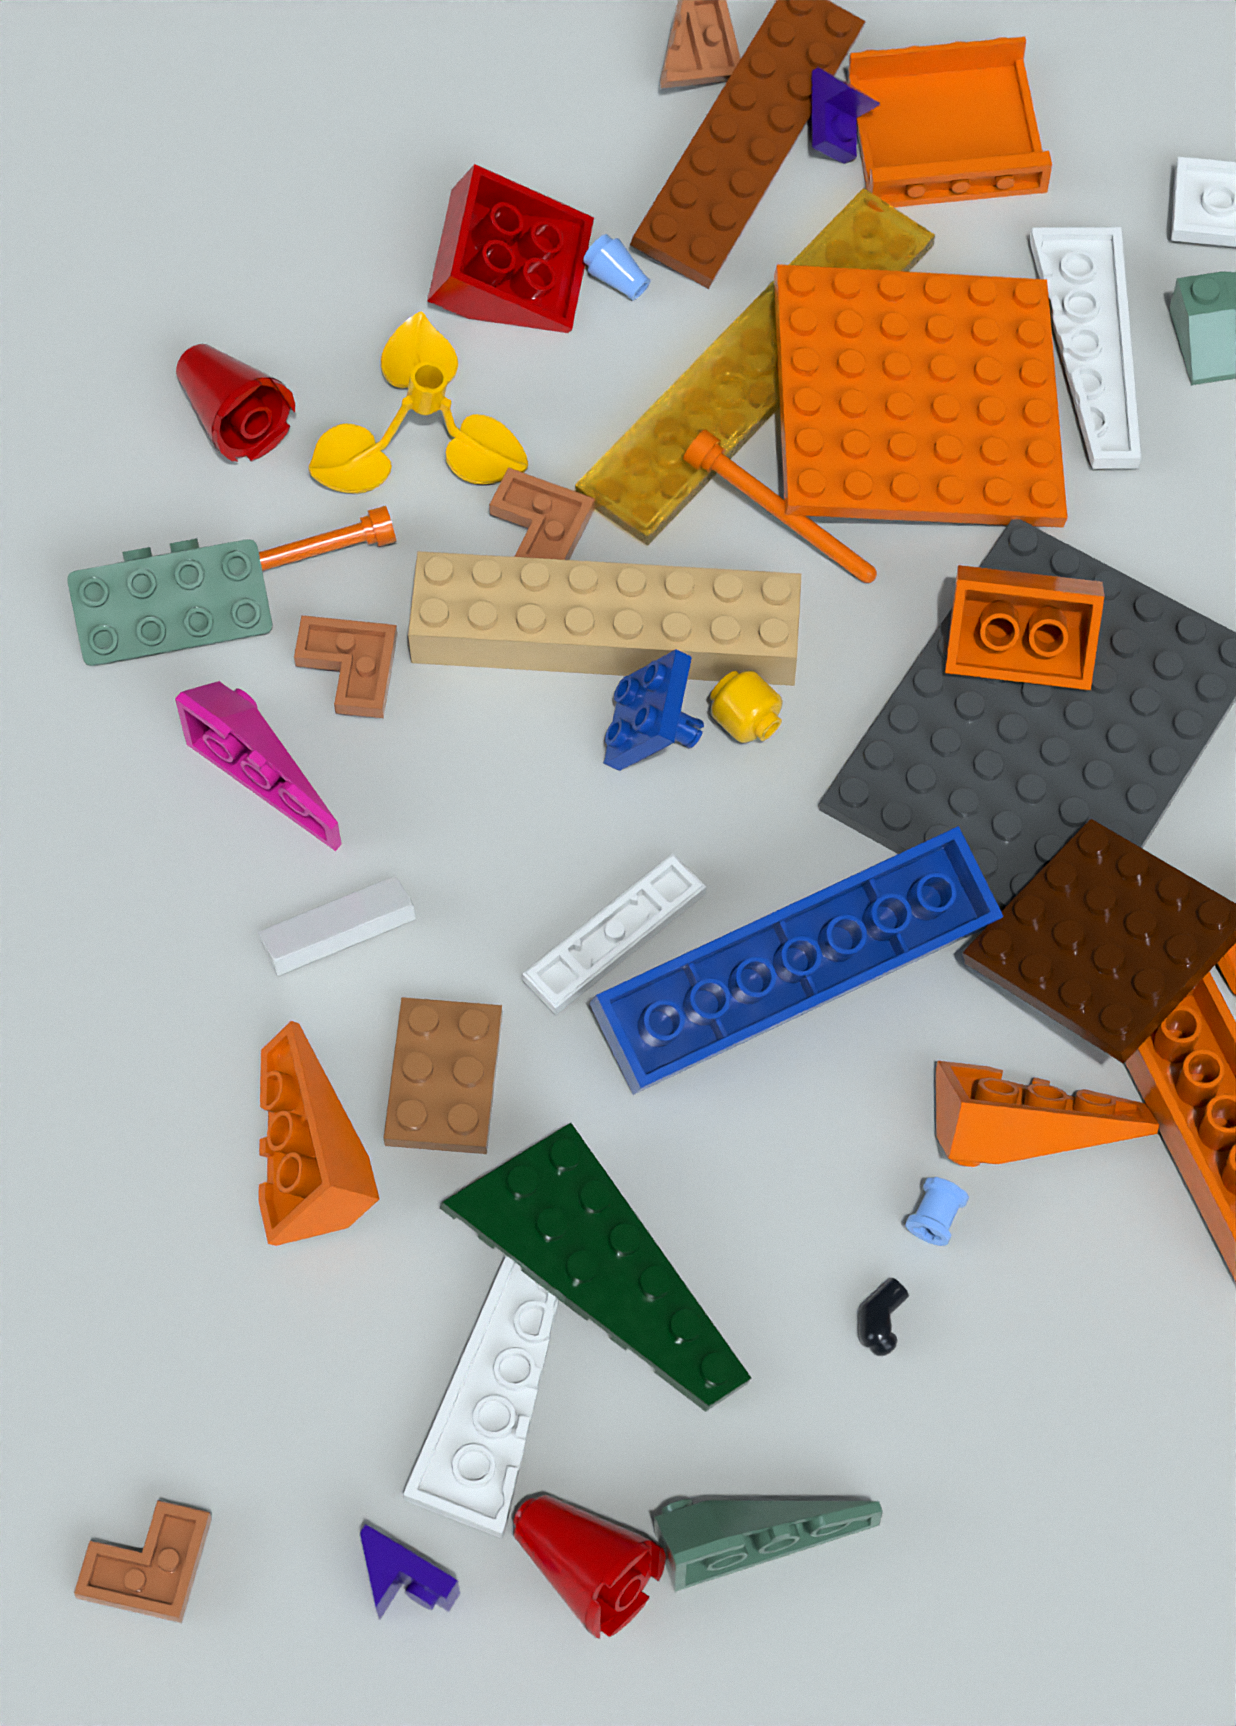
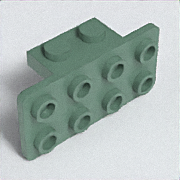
(169, 600)

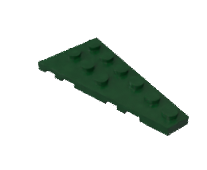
(590, 1250)

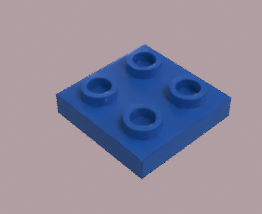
(650, 712)

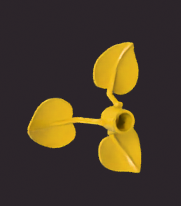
(424, 363)

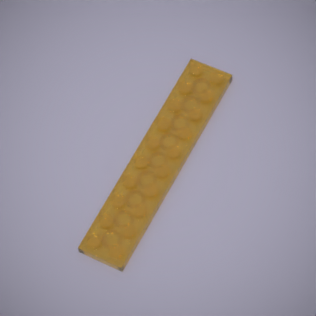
(735, 380)

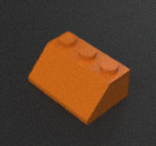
(1024, 627)

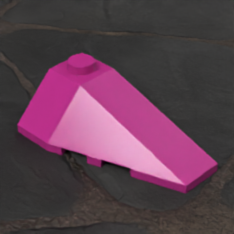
(239, 741)

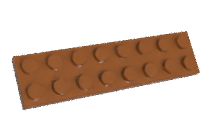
(745, 138)

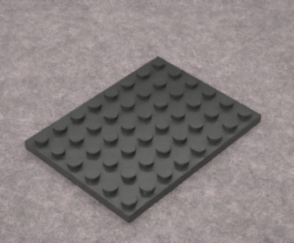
(1038, 760)

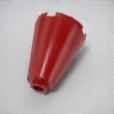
(235, 402)
(589, 1562)

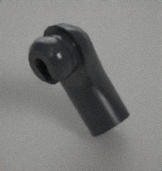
(875, 1317)

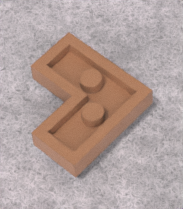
(550, 512)
(360, 653)
(156, 1579)

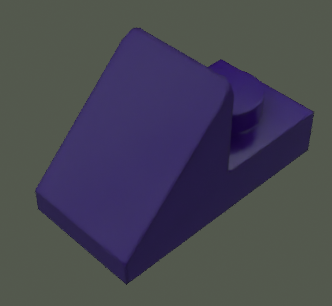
(835, 114)
(393, 1565)

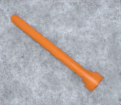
(708, 454)
(373, 529)

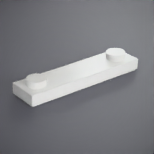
(614, 934)

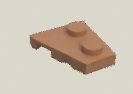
(700, 45)

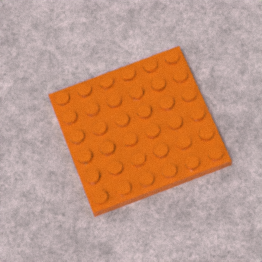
(918, 397)

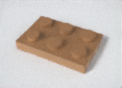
(443, 1075)

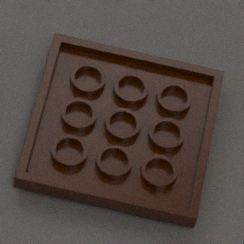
(1106, 940)

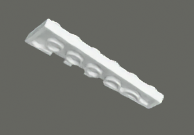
(1093, 335)
(486, 1415)

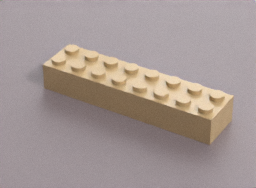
(602, 616)

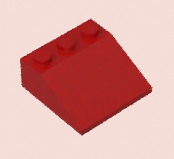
(510, 254)

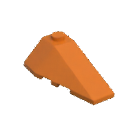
(1008, 1121)
(314, 1157)

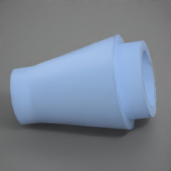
(615, 266)

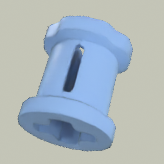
(937, 1211)

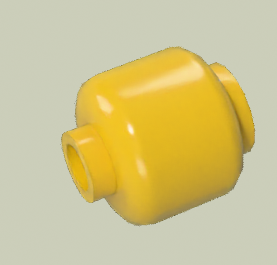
(746, 706)

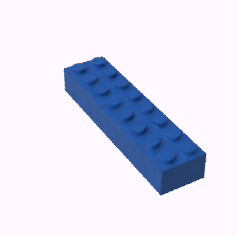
(795, 960)

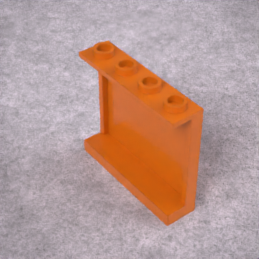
(949, 123)

